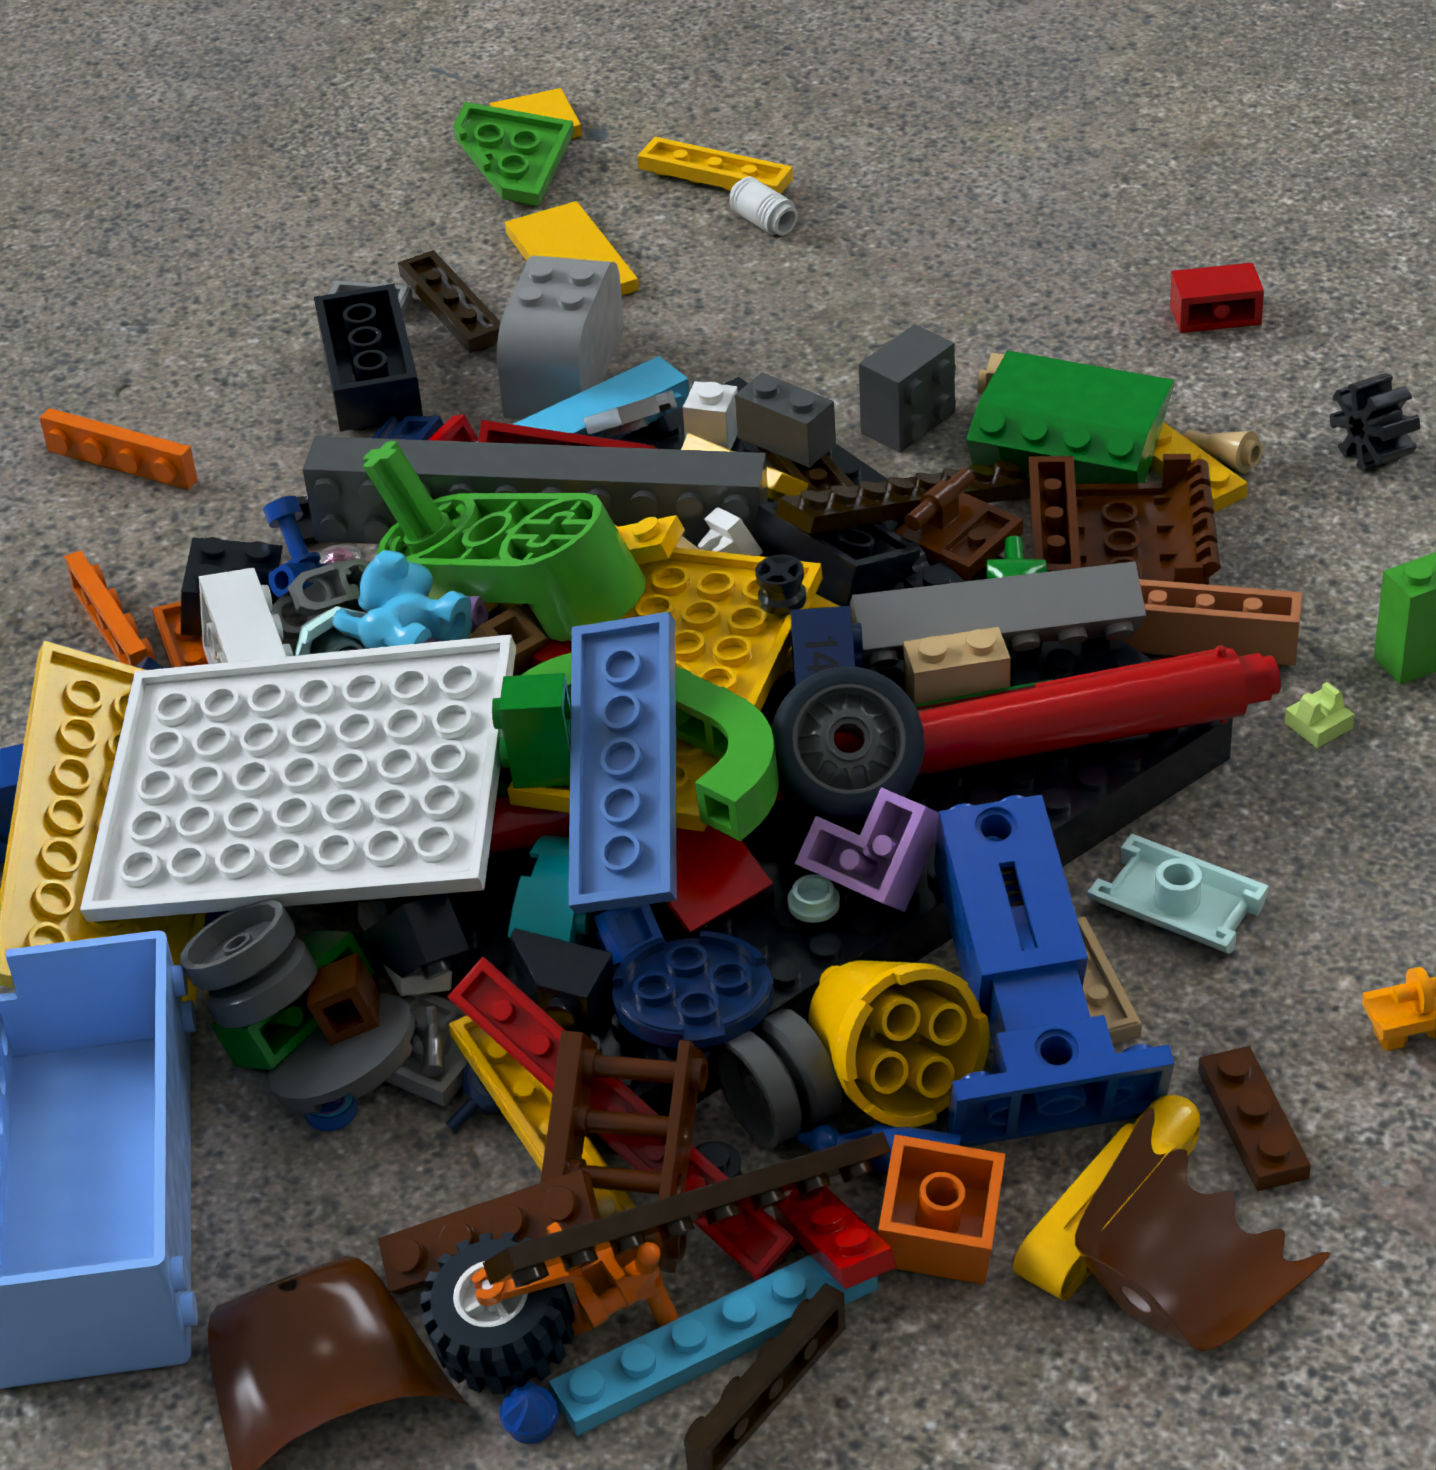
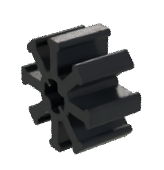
(1374, 421)

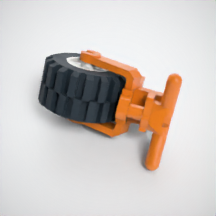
(512, 1333)

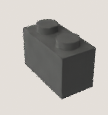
(785, 419)

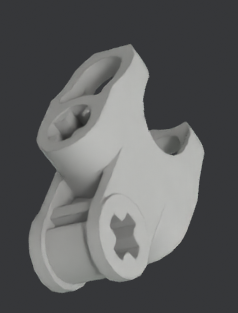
(332, 586)

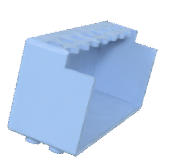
(95, 1160)

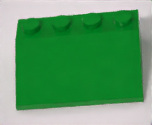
(1073, 410)

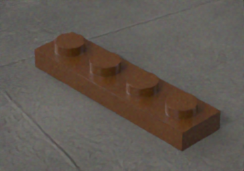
(527, 1213)

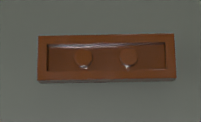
(1254, 1118)

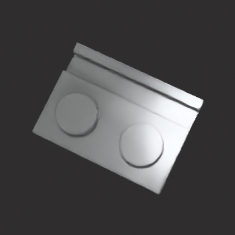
(629, 416)

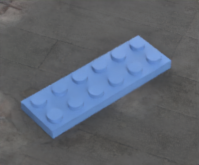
(623, 764)

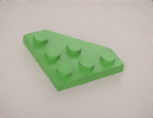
(513, 148)

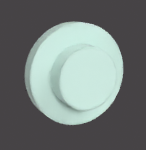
(813, 899)

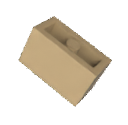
(955, 665)

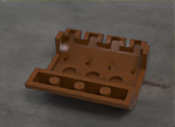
(1158, 525)

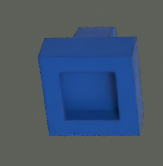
(625, 930)

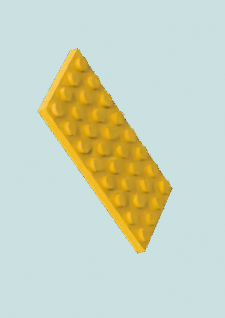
(718, 638)
(59, 807)

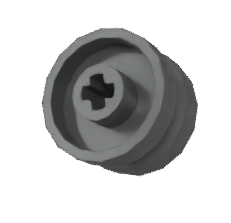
(249, 964)
(778, 1079)

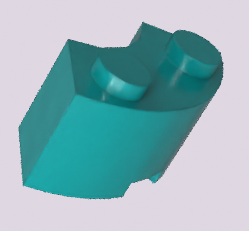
(543, 898)

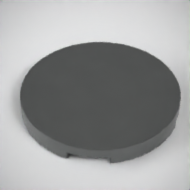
(356, 1066)

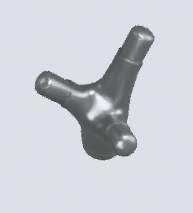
(433, 1040)

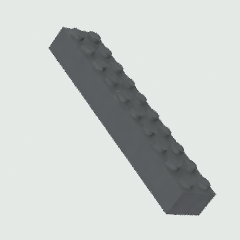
(626, 481)

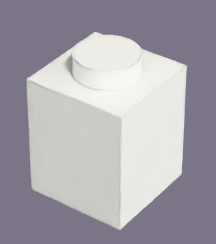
(711, 413)

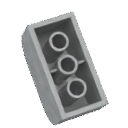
(557, 332)

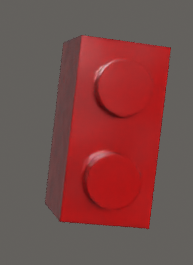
(1216, 297)

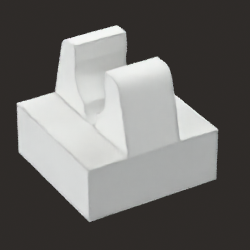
(728, 535)

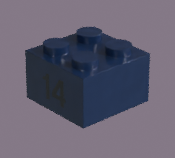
(824, 640)

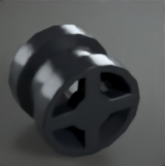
(780, 584)

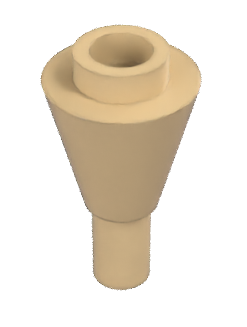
(1235, 449)

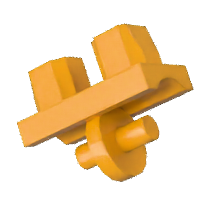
(1403, 1009)

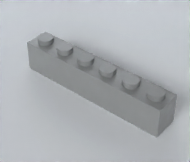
(1025, 607)

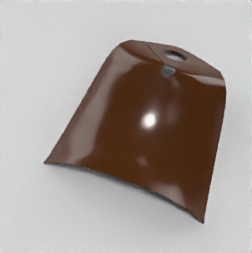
(312, 1357)

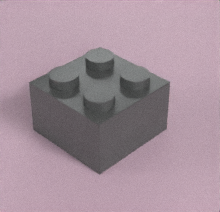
(907, 388)

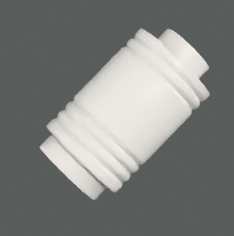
(763, 206)

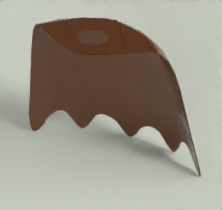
(1179, 1253)

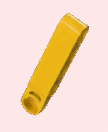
(1049, 1251)

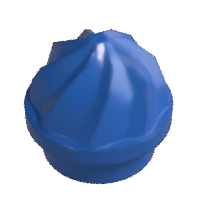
(529, 1413)

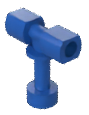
(284, 514)

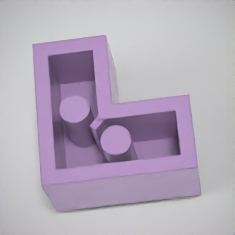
(882, 859)

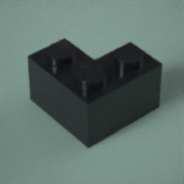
(218, 556)

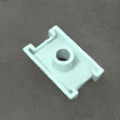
(1180, 893)

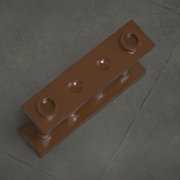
(574, 1119)

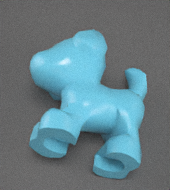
(399, 606)

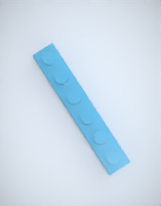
(690, 1345)

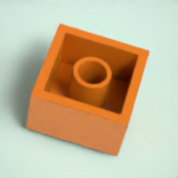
(941, 1208)

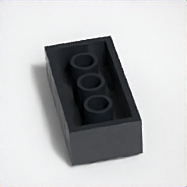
(368, 357)

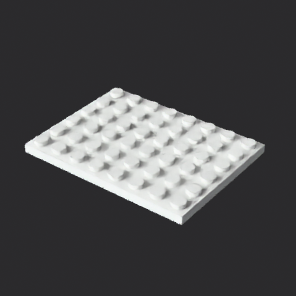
(302, 781)

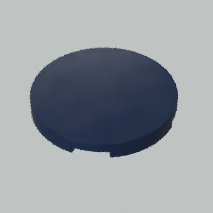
(692, 990)

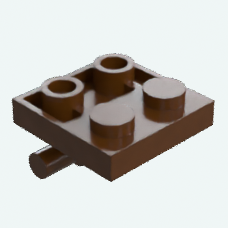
(959, 526)

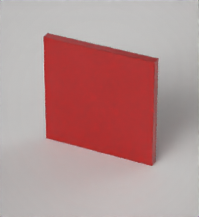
(713, 876)

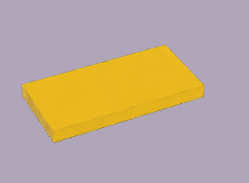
(567, 233)

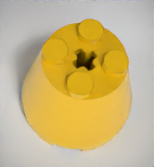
(899, 1036)

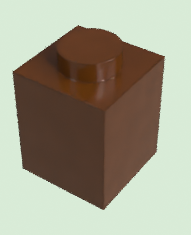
(344, 999)

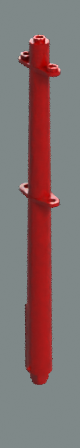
(1032, 721)

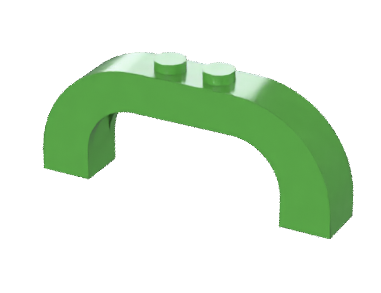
(745, 781)

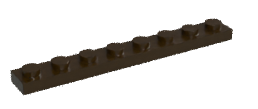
(894, 498)
(674, 1215)

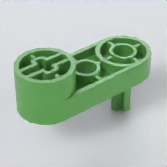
(511, 546)

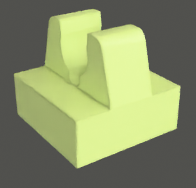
(1320, 716)

